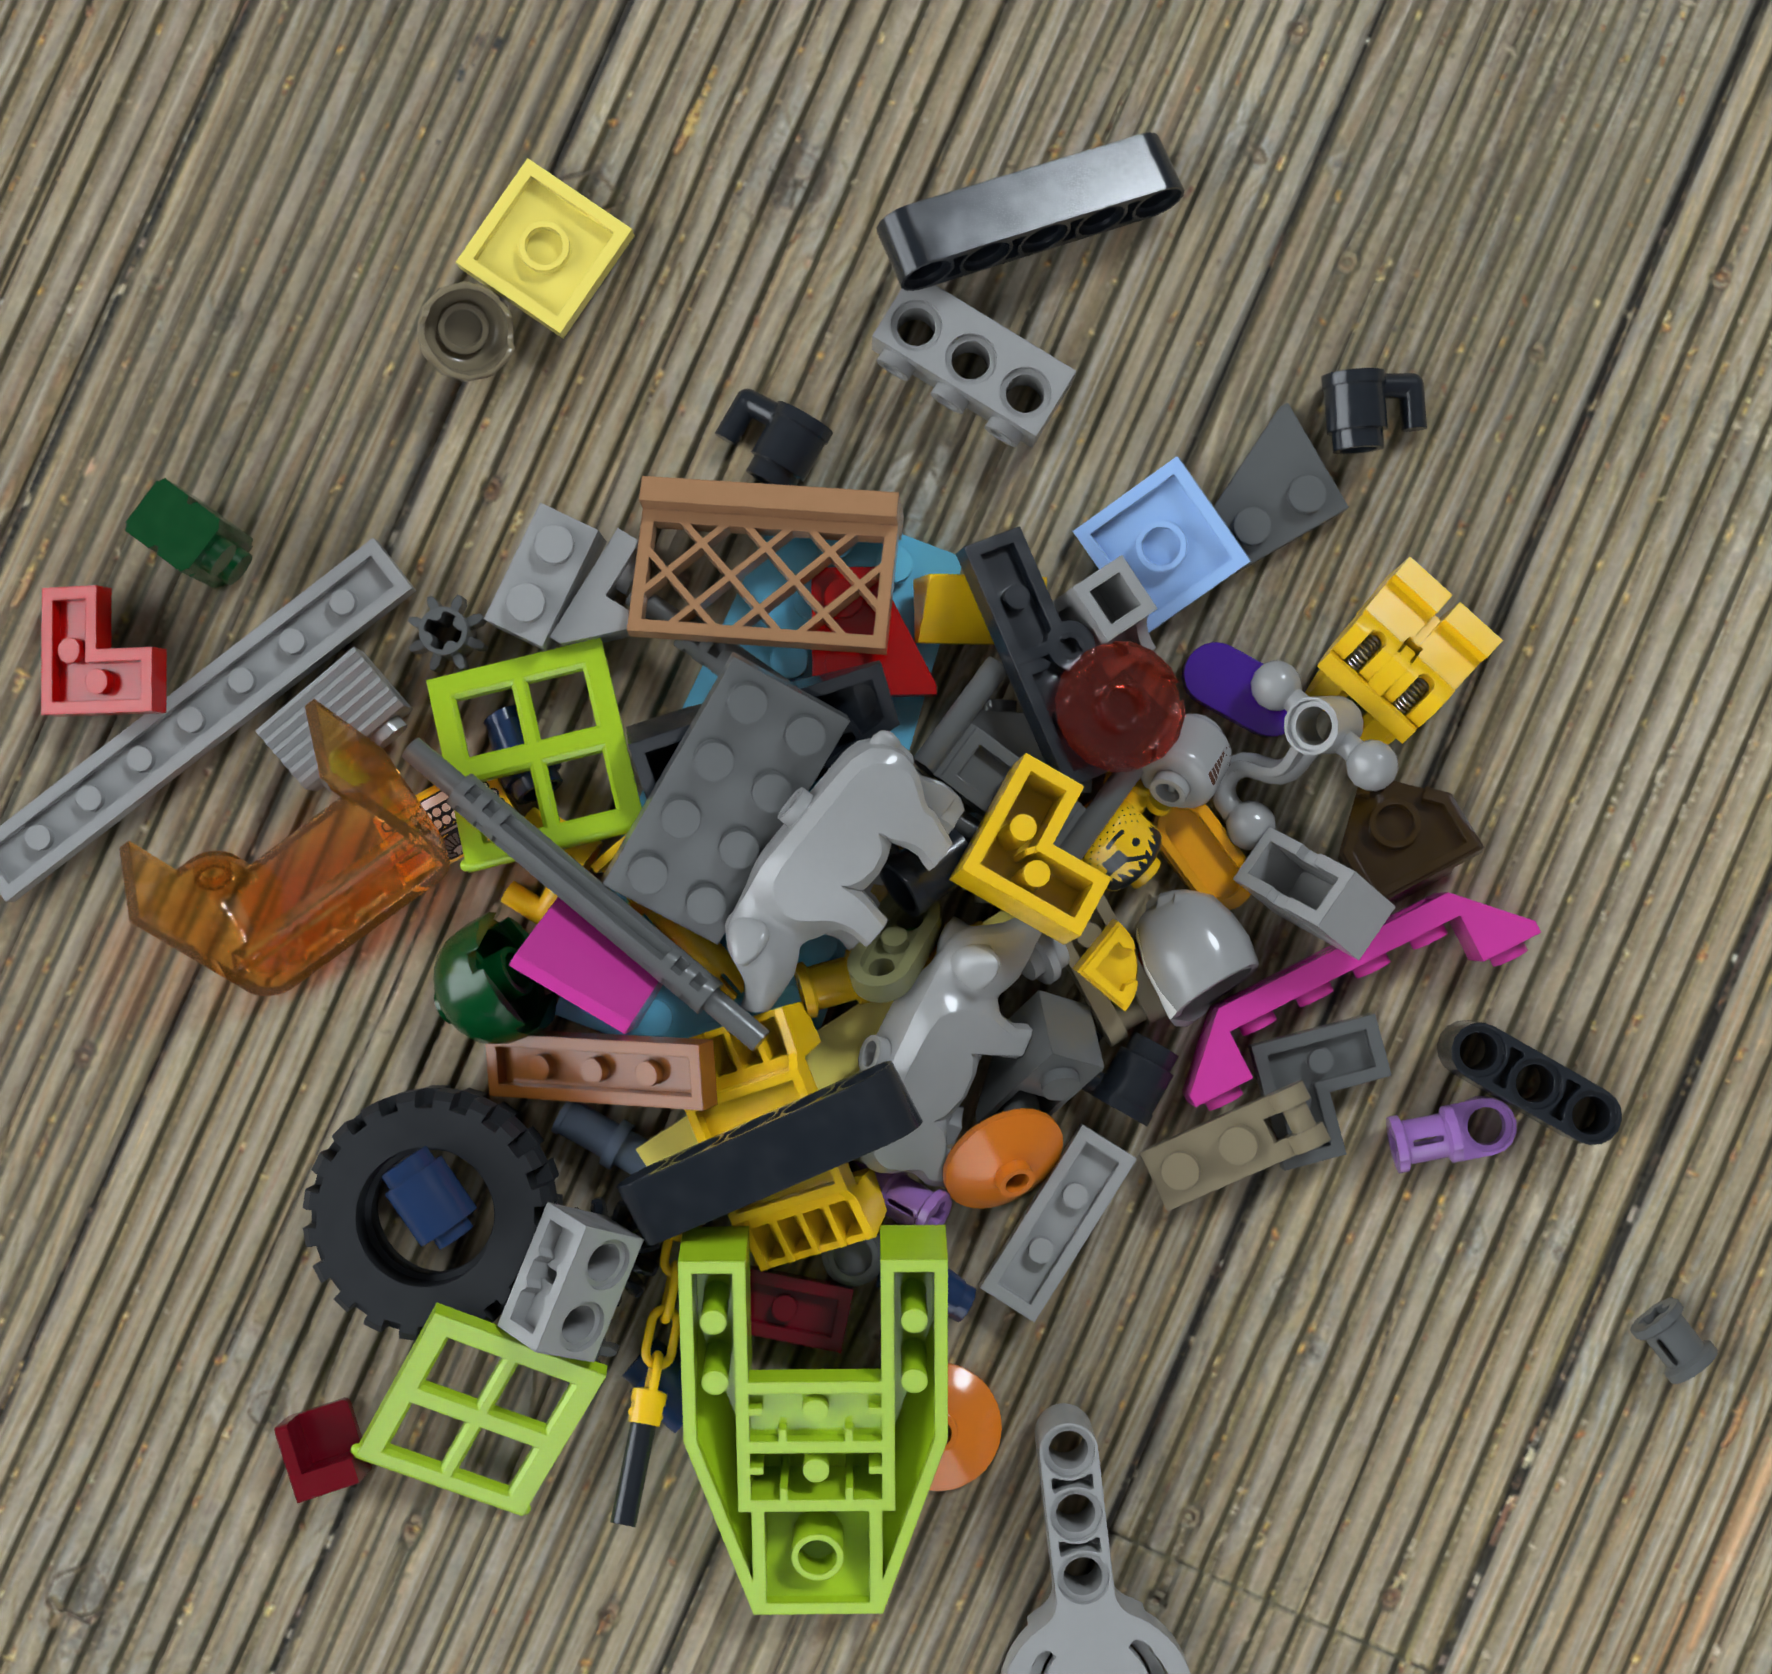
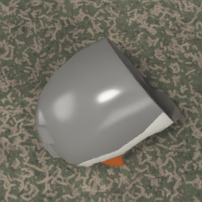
(1192, 952)

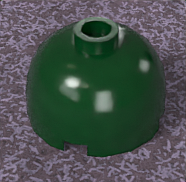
(481, 990)

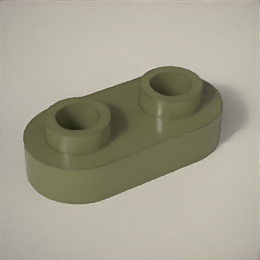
(896, 956)

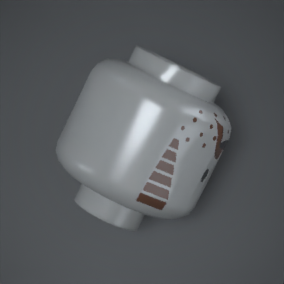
(1192, 765)

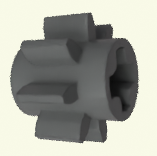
(445, 617)

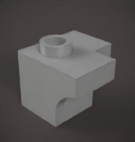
(1110, 605)

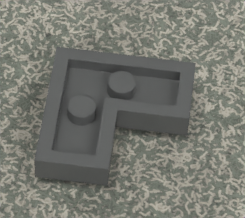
(1326, 1061)

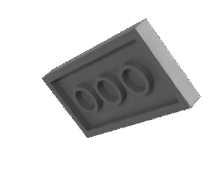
(723, 796)

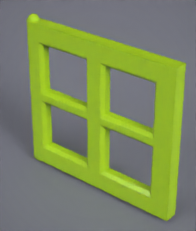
(539, 753)
(477, 1414)

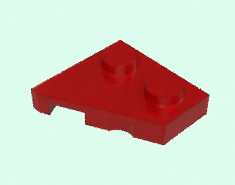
(903, 665)

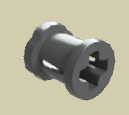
(1674, 1340)

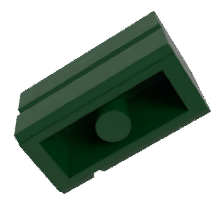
(190, 535)

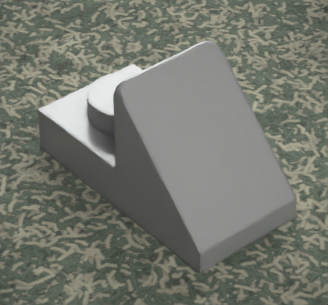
(593, 609)

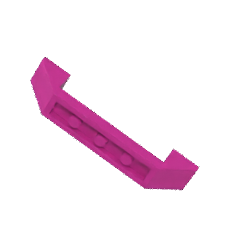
(1217, 1062)

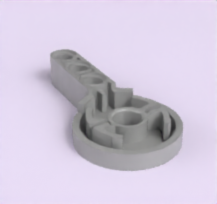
(1085, 1616)

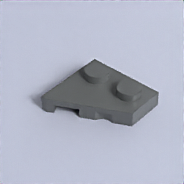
(1279, 490)

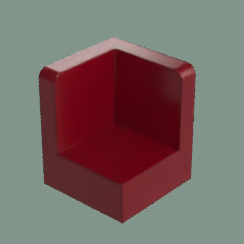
(318, 1449)

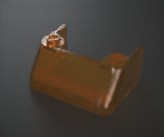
(309, 893)

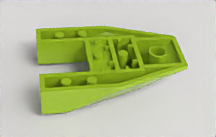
(815, 1466)

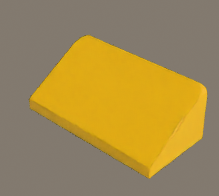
(948, 611)

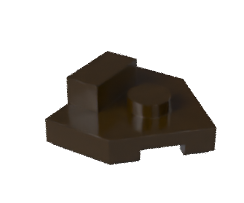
(1406, 838)

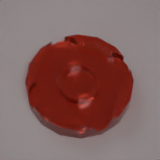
(1119, 706)

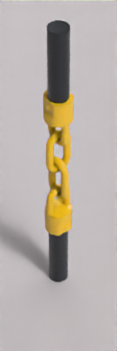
(648, 1401)

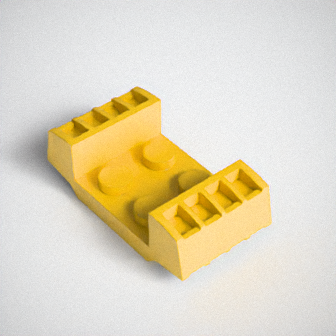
(815, 1213)

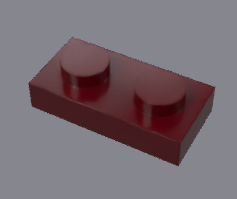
(799, 1309)

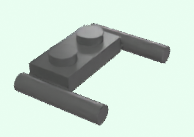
(977, 764)

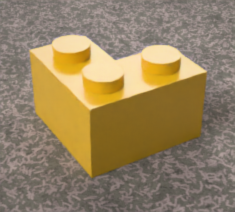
(1015, 859)

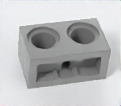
(570, 1283)

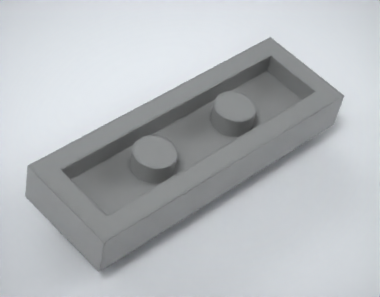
(1057, 1222)

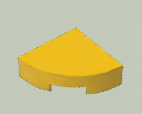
(1111, 965)

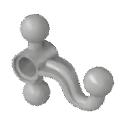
(1279, 687)

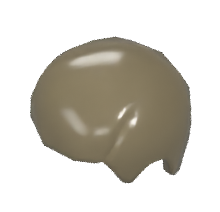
(466, 332)

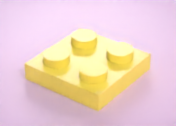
(545, 248)

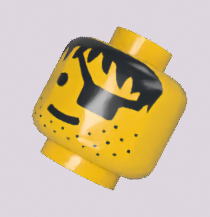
(1126, 849)

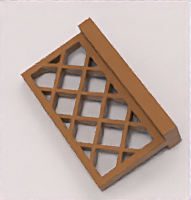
(766, 511)

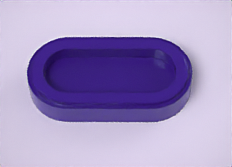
(1221, 682)

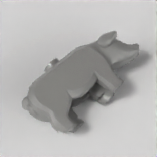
(827, 854)
(942, 1033)

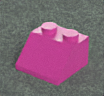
(586, 968)

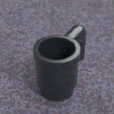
(1358, 406)
(787, 442)
(913, 884)
(1135, 1078)

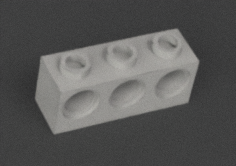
(962, 330)

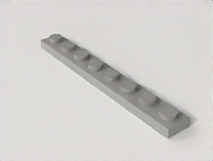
(198, 716)

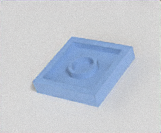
(1167, 538)

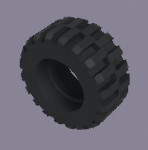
(347, 1215)

